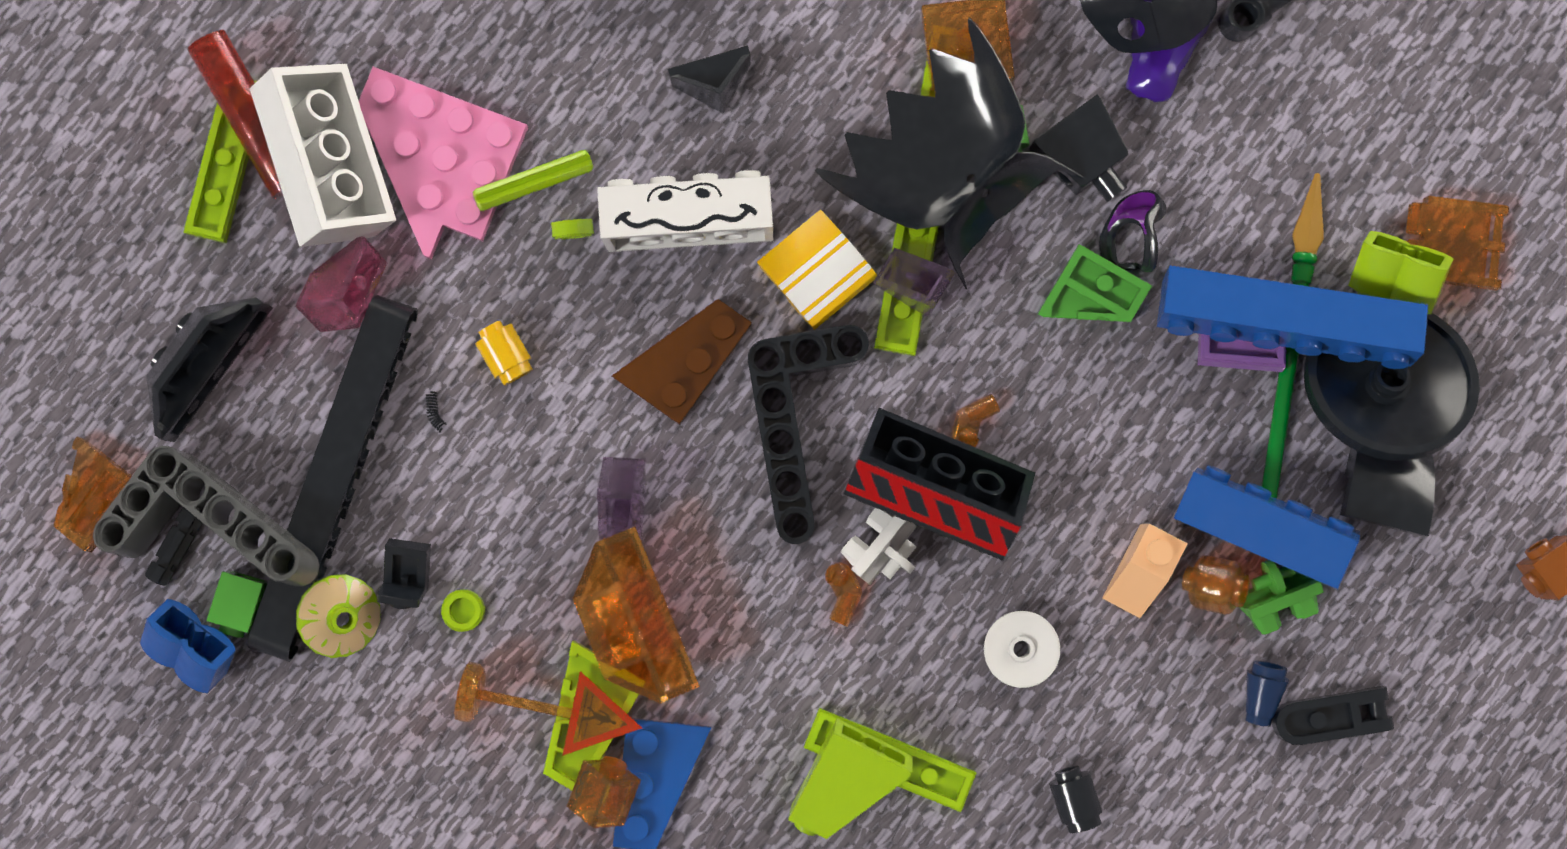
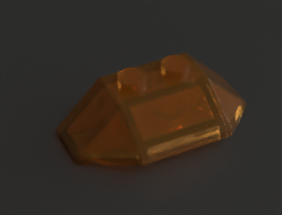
(632, 621)

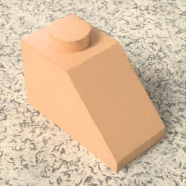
(1144, 569)

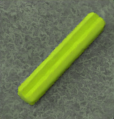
(532, 180)

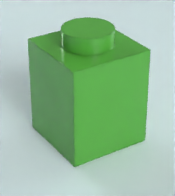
(236, 602)

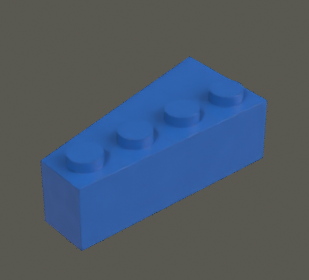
(1268, 526)

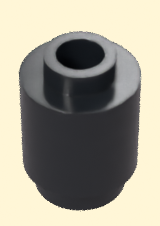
(1076, 799)

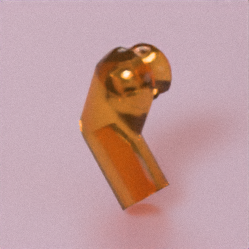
(969, 417)
(847, 591)

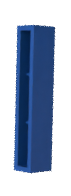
(1292, 317)

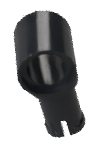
(1256, 11)

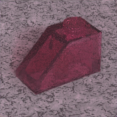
(342, 287)

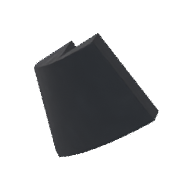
(1390, 492)

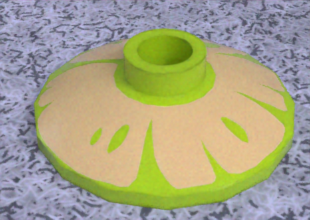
(323, 604)

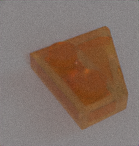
(88, 493)

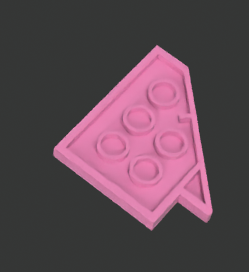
(438, 153)

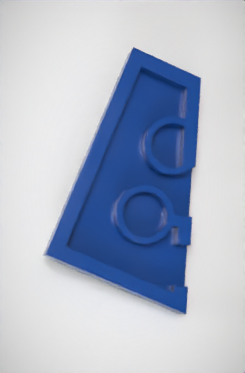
(663, 760)

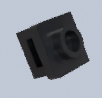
(405, 573)

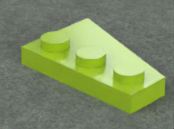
(566, 768)

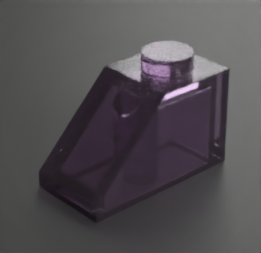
(621, 495)

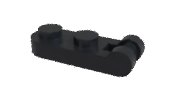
(1332, 717)

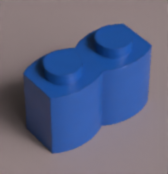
(180, 641)

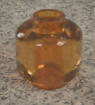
(1216, 584)

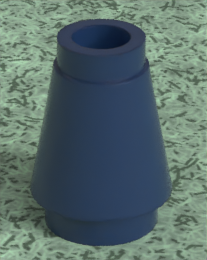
(1264, 691)

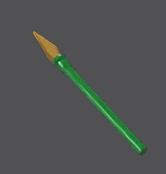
(1307, 239)

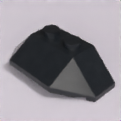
(197, 360)

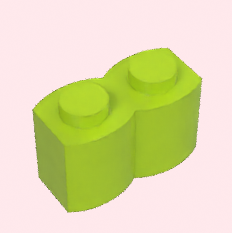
(1399, 270)

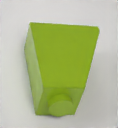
(847, 780)

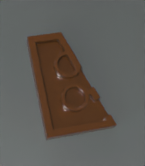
(685, 361)

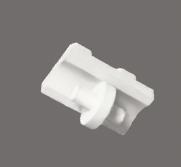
(886, 552)

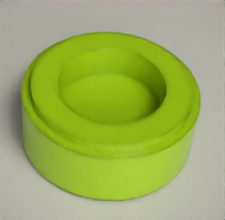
(572, 229)
(463, 610)

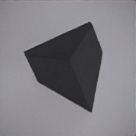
(712, 78)

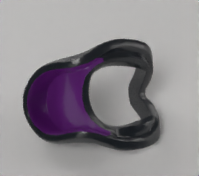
(1138, 208)

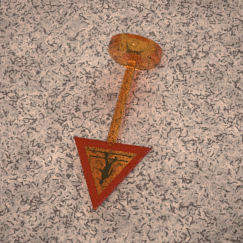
(592, 717)

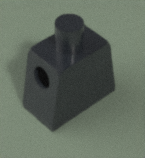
(1088, 145)

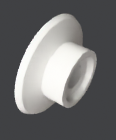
(1041, 655)

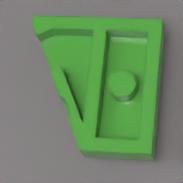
(1094, 290)

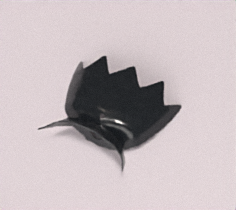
(941, 140)

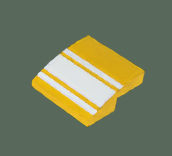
(817, 269)

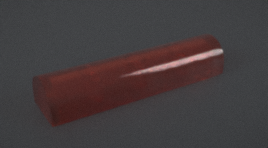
(231, 87)

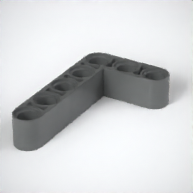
(183, 487)

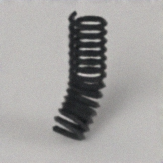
(434, 411)

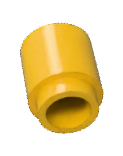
(504, 352)

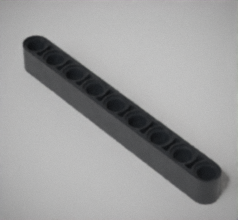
(336, 465)

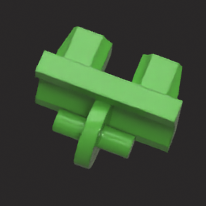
(1276, 591)

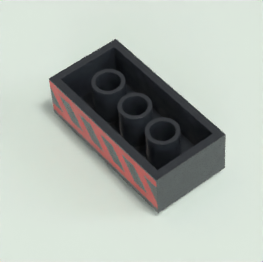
(941, 484)

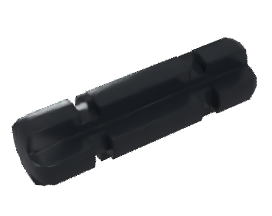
(173, 548)

